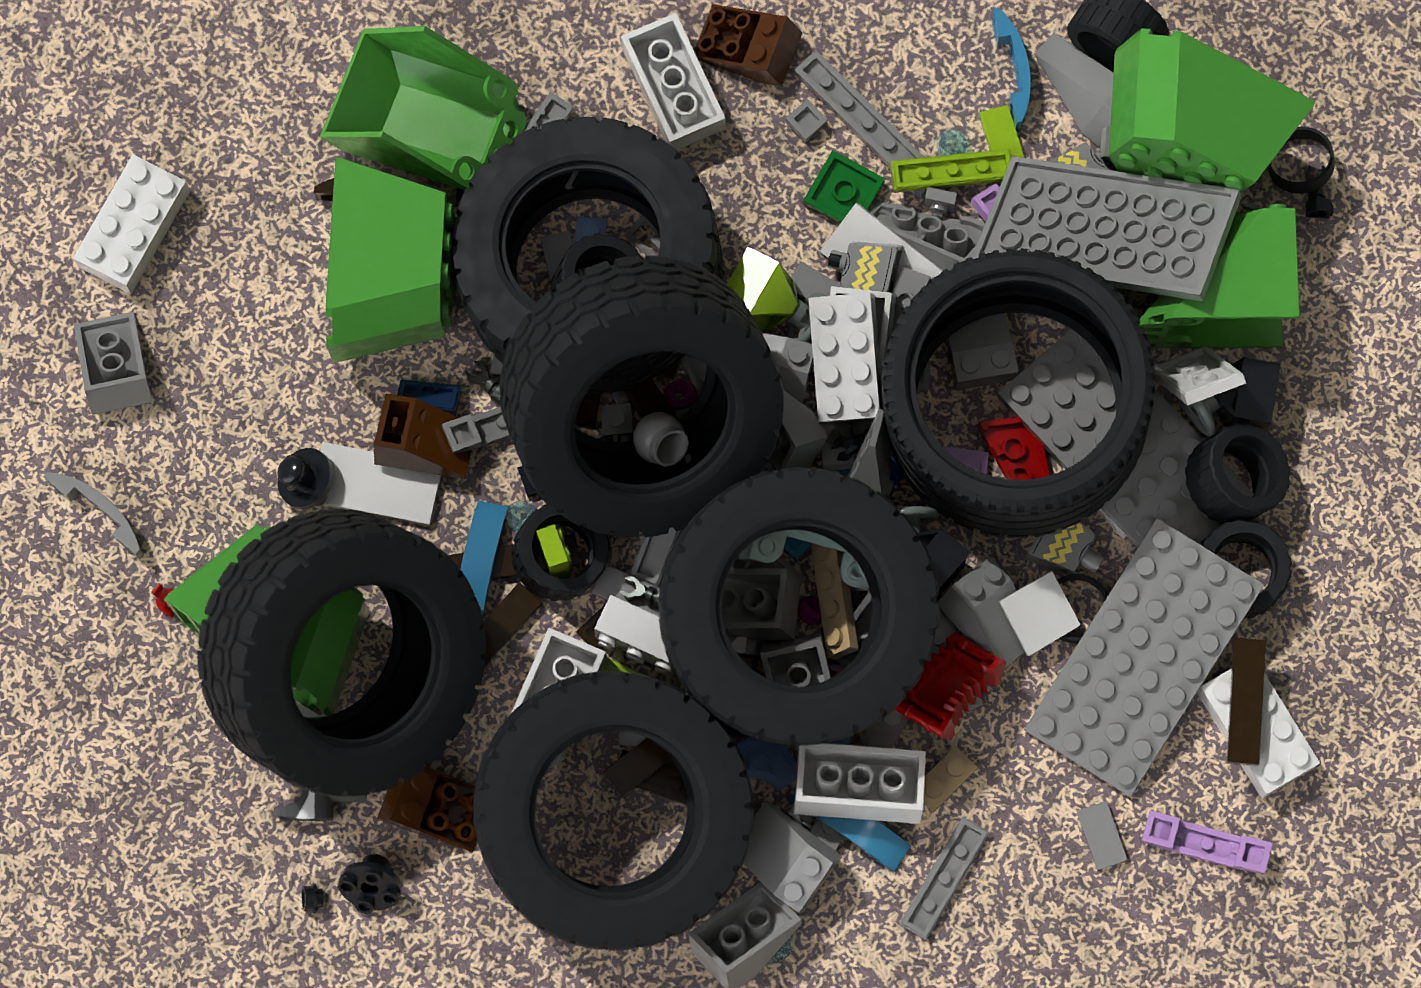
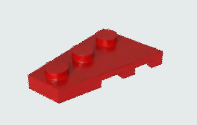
(1014, 449)

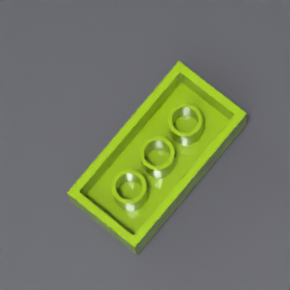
(554, 551)

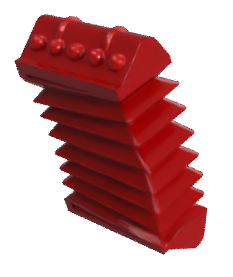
(950, 684)

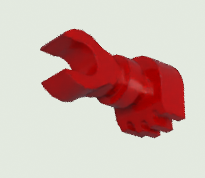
(160, 594)

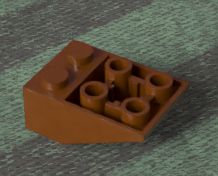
(748, 43)
(414, 440)
(433, 807)

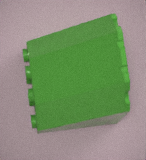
(422, 106)
(1247, 293)

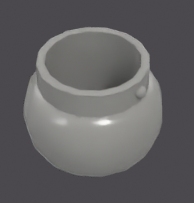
(660, 439)

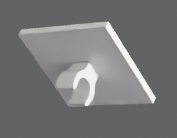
(1039, 613)

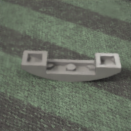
(476, 431)
(70, 487)

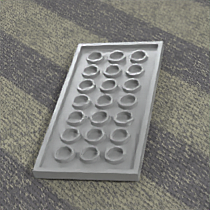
(1120, 224)
(1071, 406)
(1144, 657)

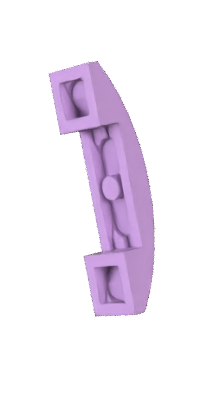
(1207, 843)

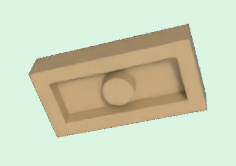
(946, 778)

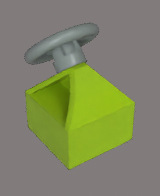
(771, 295)

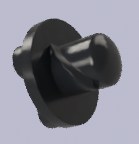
(305, 478)
(370, 884)

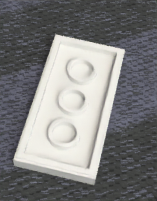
(864, 227)
(1197, 375)
(378, 488)

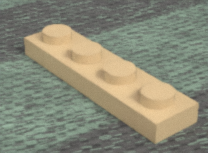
(834, 603)

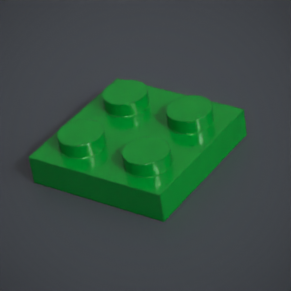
(841, 186)

